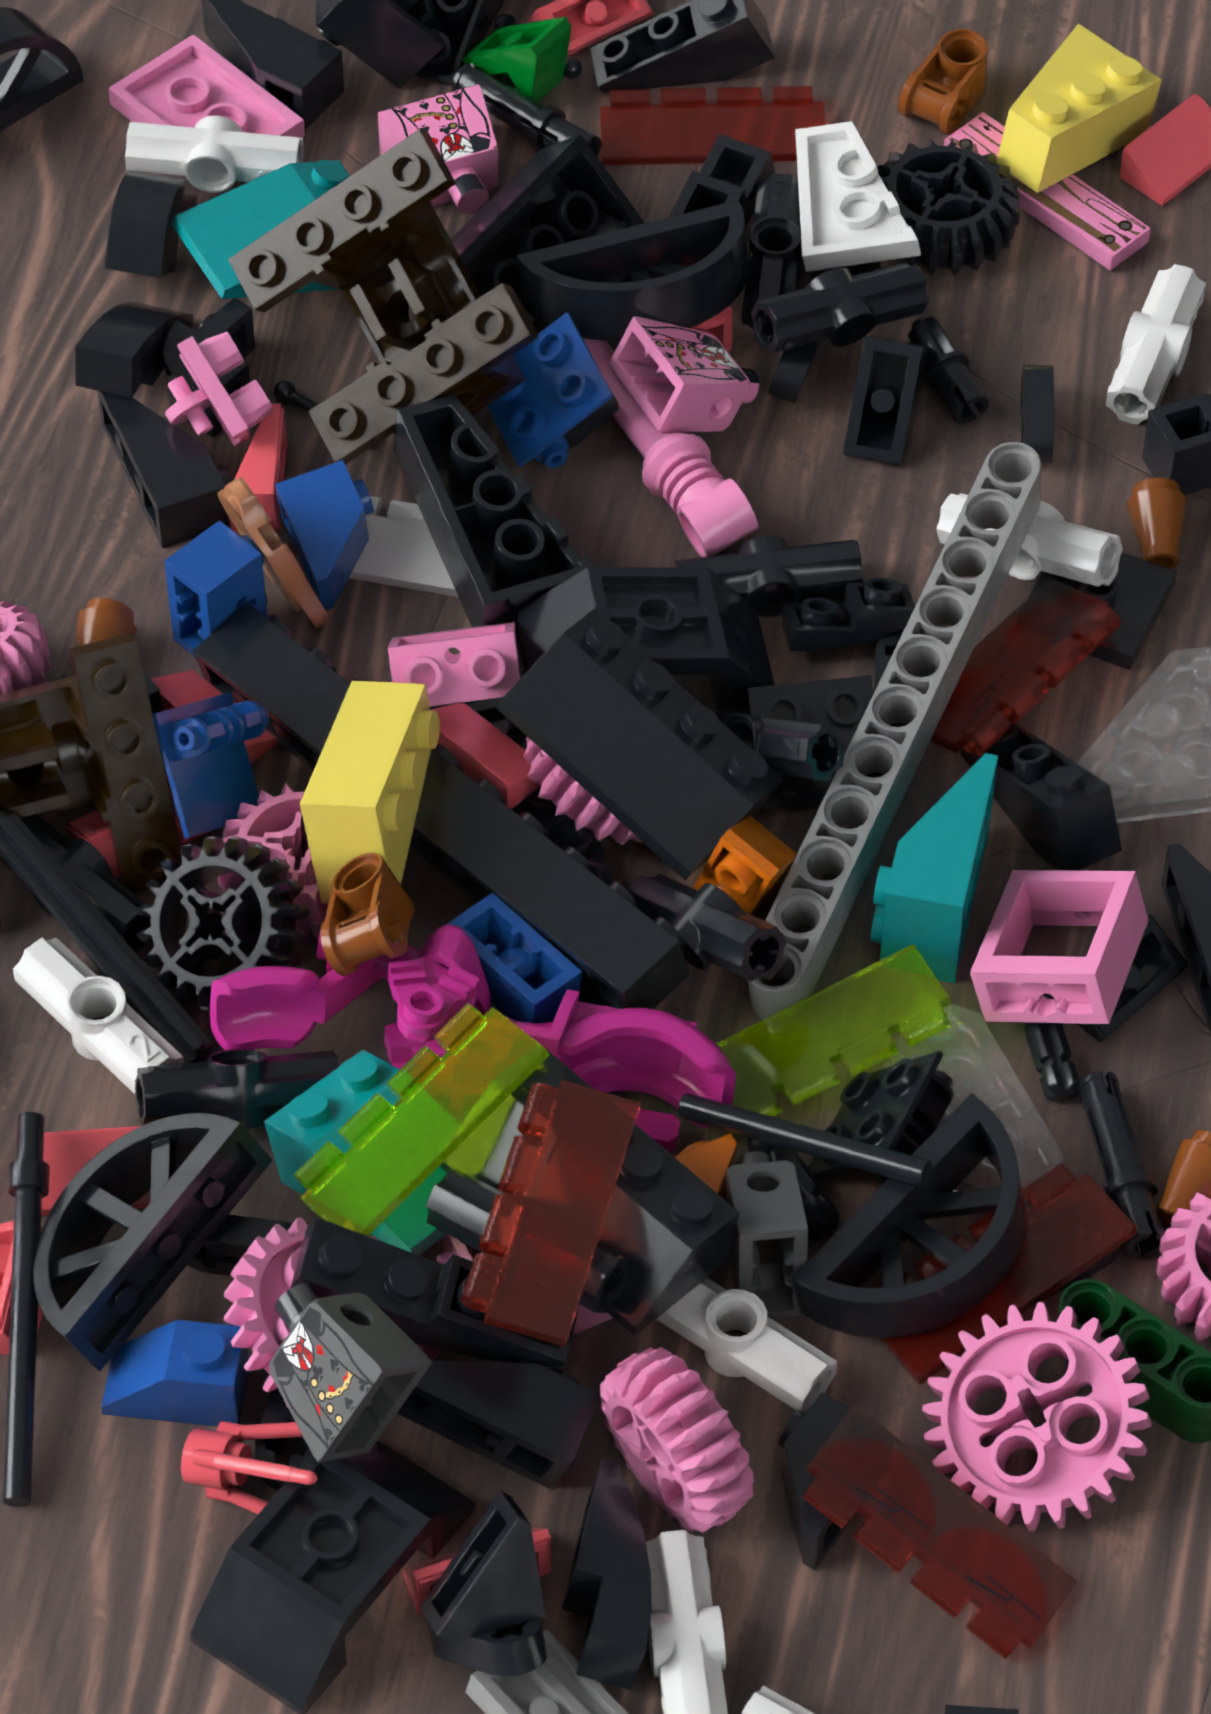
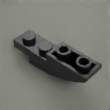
(414, 1294)

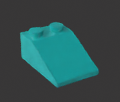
(246, 213)
(936, 875)
(315, 1118)

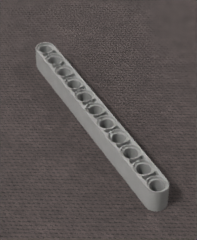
(901, 699)

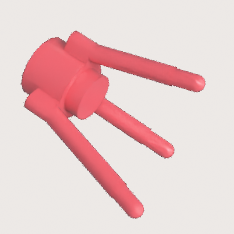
(222, 1460)

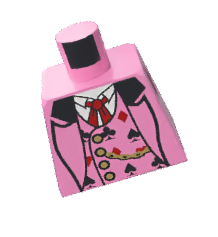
(462, 136)
(681, 377)

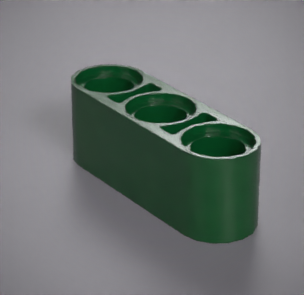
(1180, 1363)

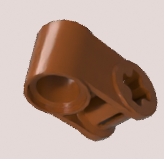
(947, 81)
(365, 915)

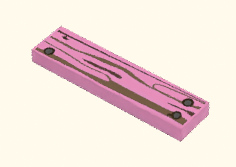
(1068, 206)

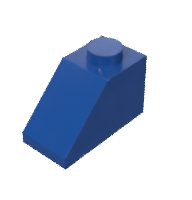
(326, 525)
(179, 1375)

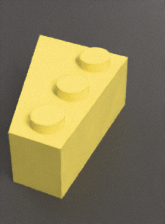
(1077, 111)
(369, 778)

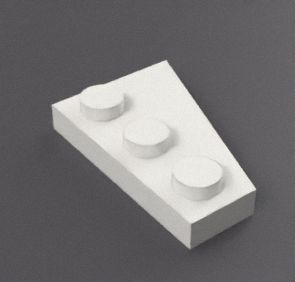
(844, 203)

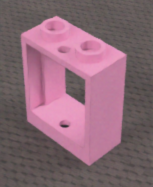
(481, 671)
(1082, 987)

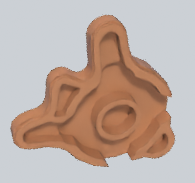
(279, 561)

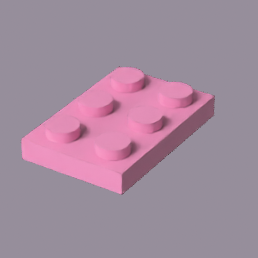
(199, 83)

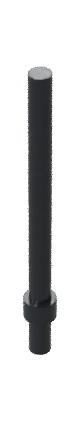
(28, 1184)

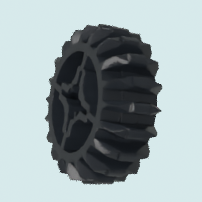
(954, 202)
(184, 892)

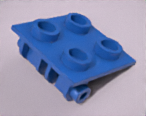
(558, 394)
(209, 759)

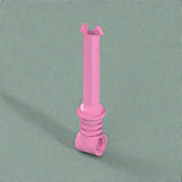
(681, 471)

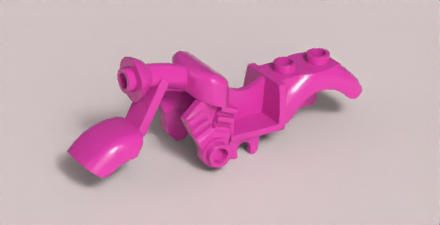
(599, 1043)

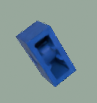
(211, 582)
(520, 966)

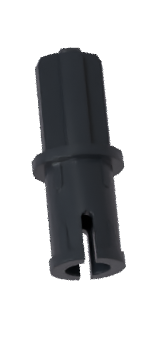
(948, 370)

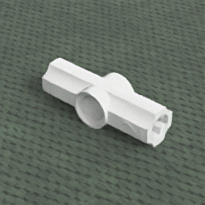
(209, 154)
(1155, 344)
(1052, 546)
(76, 996)
(766, 1355)
(685, 1626)

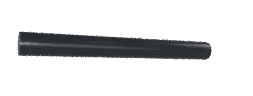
(805, 1139)

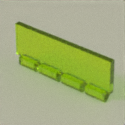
(840, 1023)
(435, 1113)

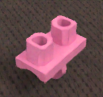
(206, 364)

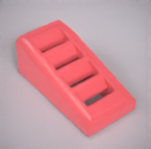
(266, 464)

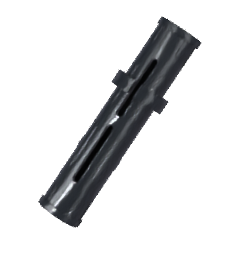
(540, 123)
(1118, 1153)

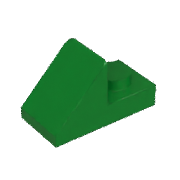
(528, 53)

